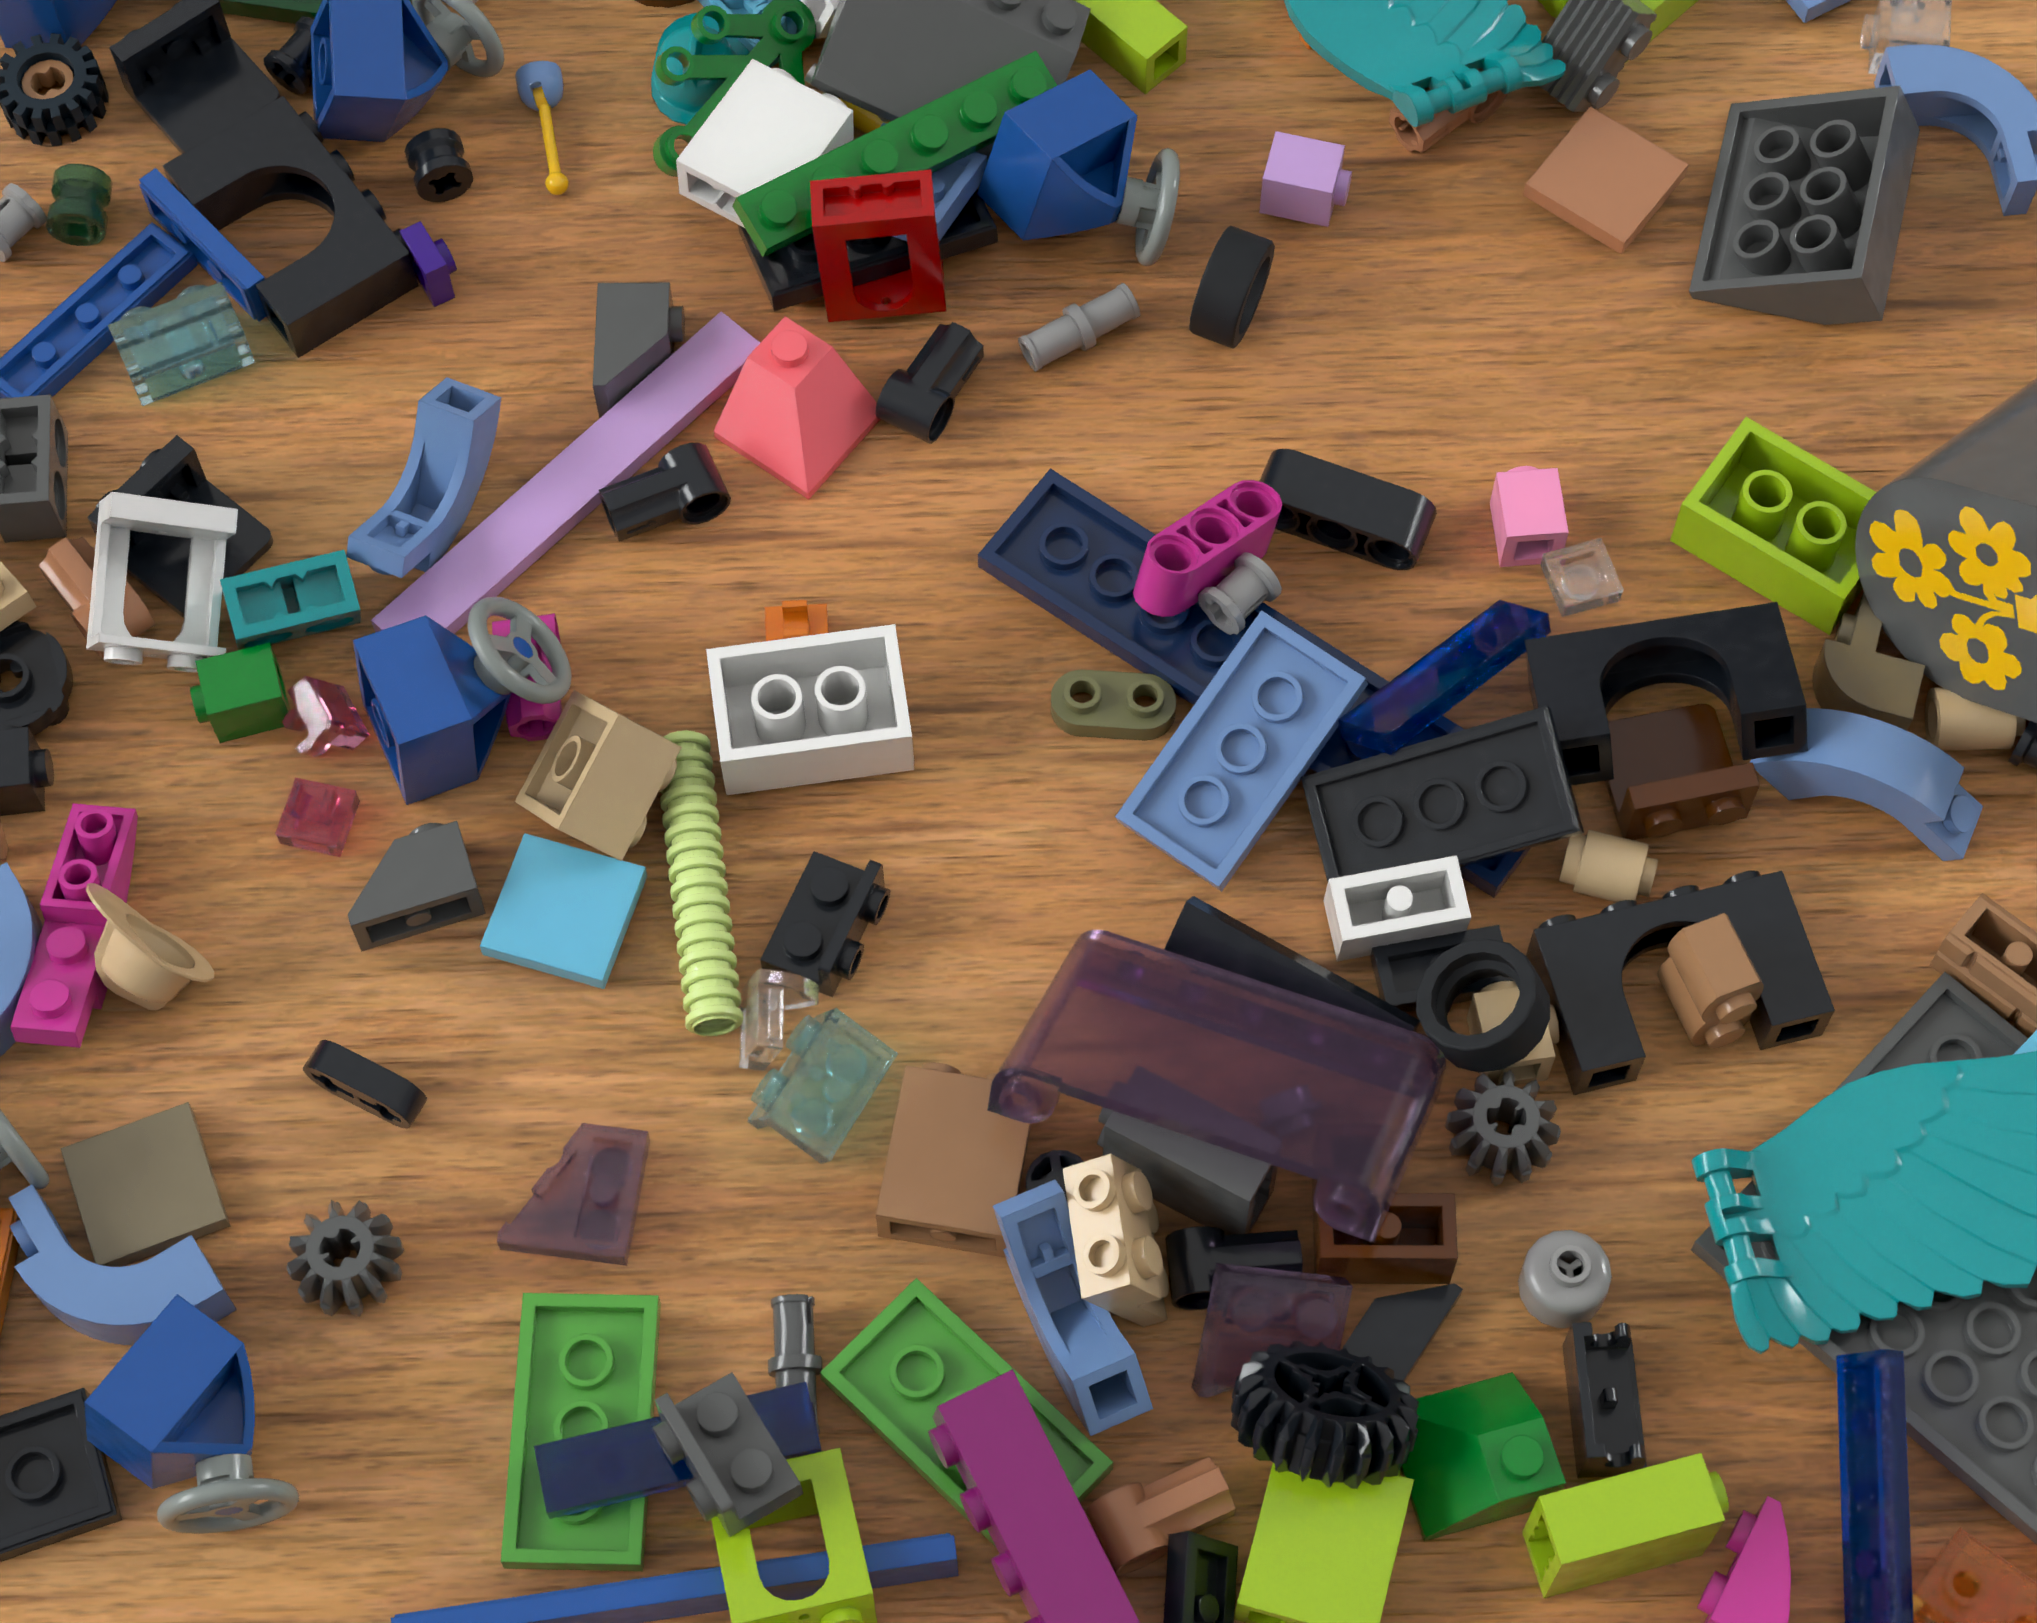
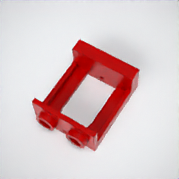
(872, 209)

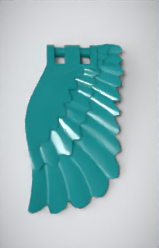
(1428, 43)
(1882, 1199)

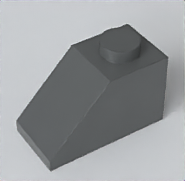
(632, 336)
(417, 888)

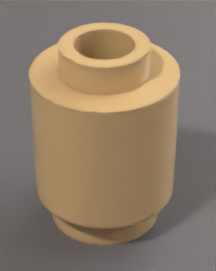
(1608, 866)

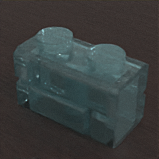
(181, 342)

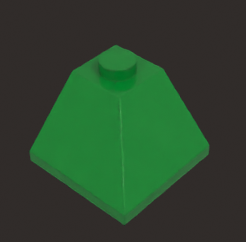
(1479, 1457)

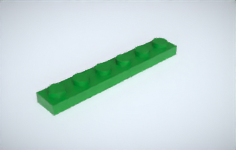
(914, 142)

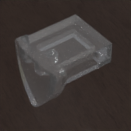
(763, 1009)

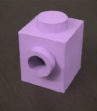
(1304, 179)

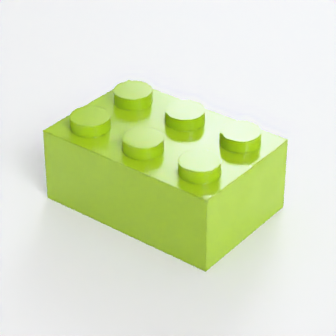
(1778, 524)

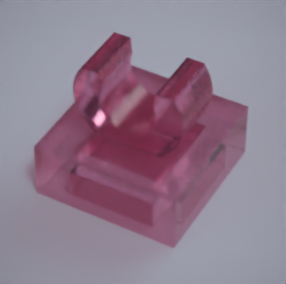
(326, 714)
(317, 817)

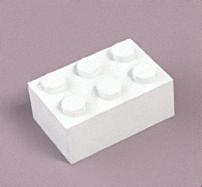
(810, 709)

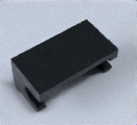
(1603, 1401)

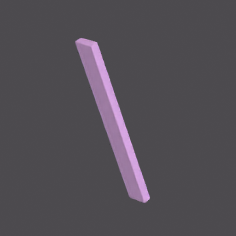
(570, 483)

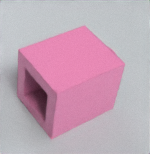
(1527, 515)

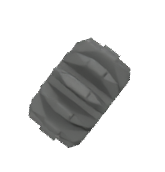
(1477, 1133)
(354, 1277)

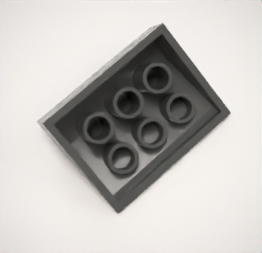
(915, 51)
(1808, 206)

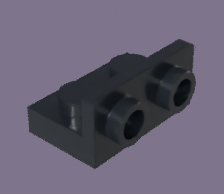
(826, 921)

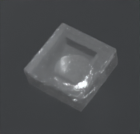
(1581, 577)

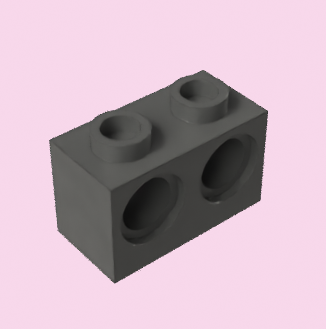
(32, 469)

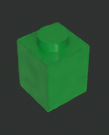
(241, 693)

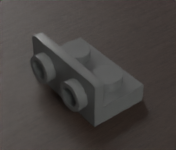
(728, 1452)

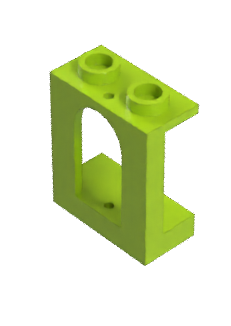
(847, 1590)

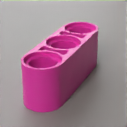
(1204, 546)

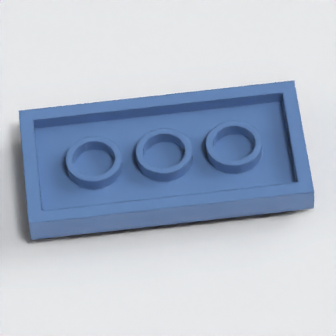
(1241, 750)

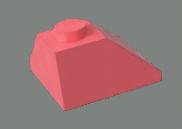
(796, 409)

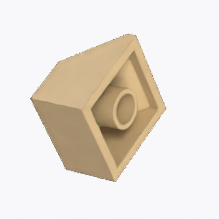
(598, 776)

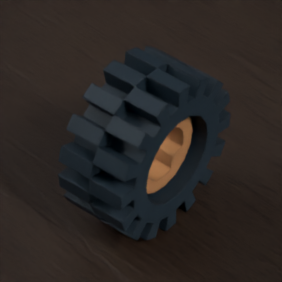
(59, 110)

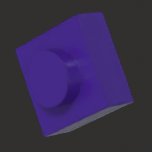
(431, 263)

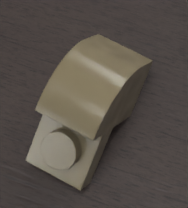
(1859, 679)

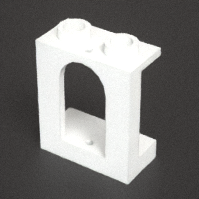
(208, 529)

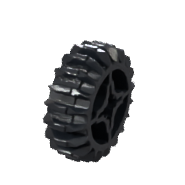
(1324, 1414)

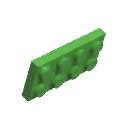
(923, 1357)
(578, 1371)

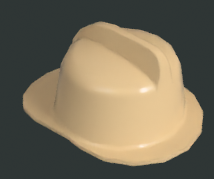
(142, 958)

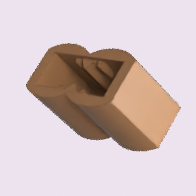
(1710, 982)

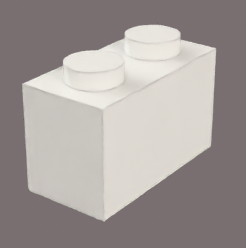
(1395, 906)

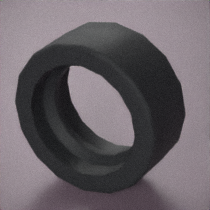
(1231, 286)
(1462, 967)

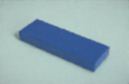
(209, 246)

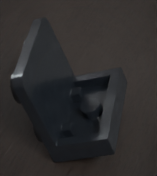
(191, 73)
(163, 560)

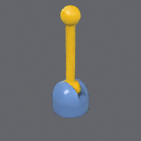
(540, 89)

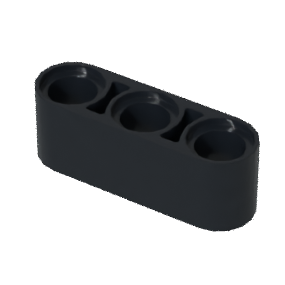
(1349, 509)

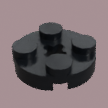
(45, 674)

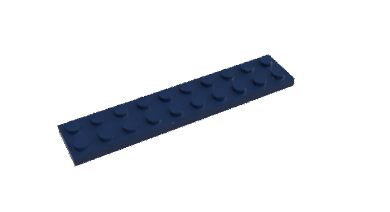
(1083, 567)

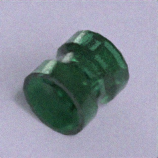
(80, 198)

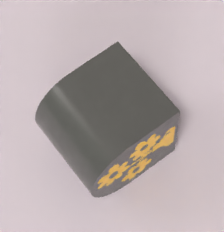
(1956, 559)

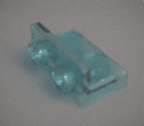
(821, 1083)

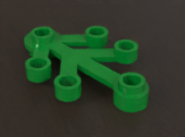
(773, 42)

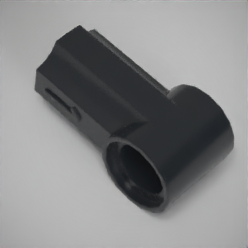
(925, 394)
(680, 488)
(1197, 1249)

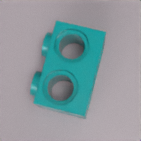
(291, 600)

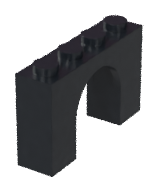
(283, 158)
(1729, 652)
(1586, 957)

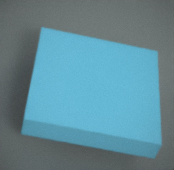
(564, 911)

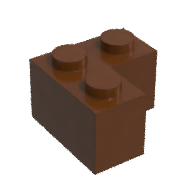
(1411, 1248)

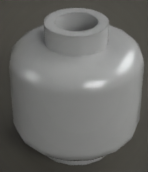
(1564, 1278)

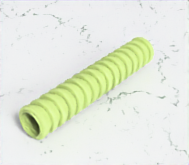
(700, 891)

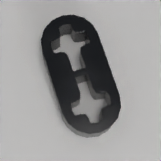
(365, 1084)

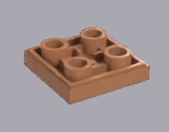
(1605, 180)

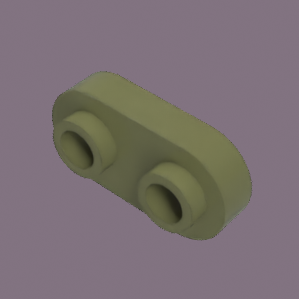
(1113, 709)

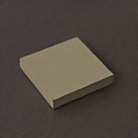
(145, 1187)

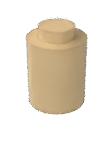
(1966, 725)

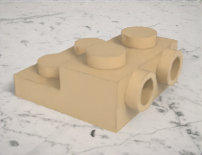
(1115, 1239)

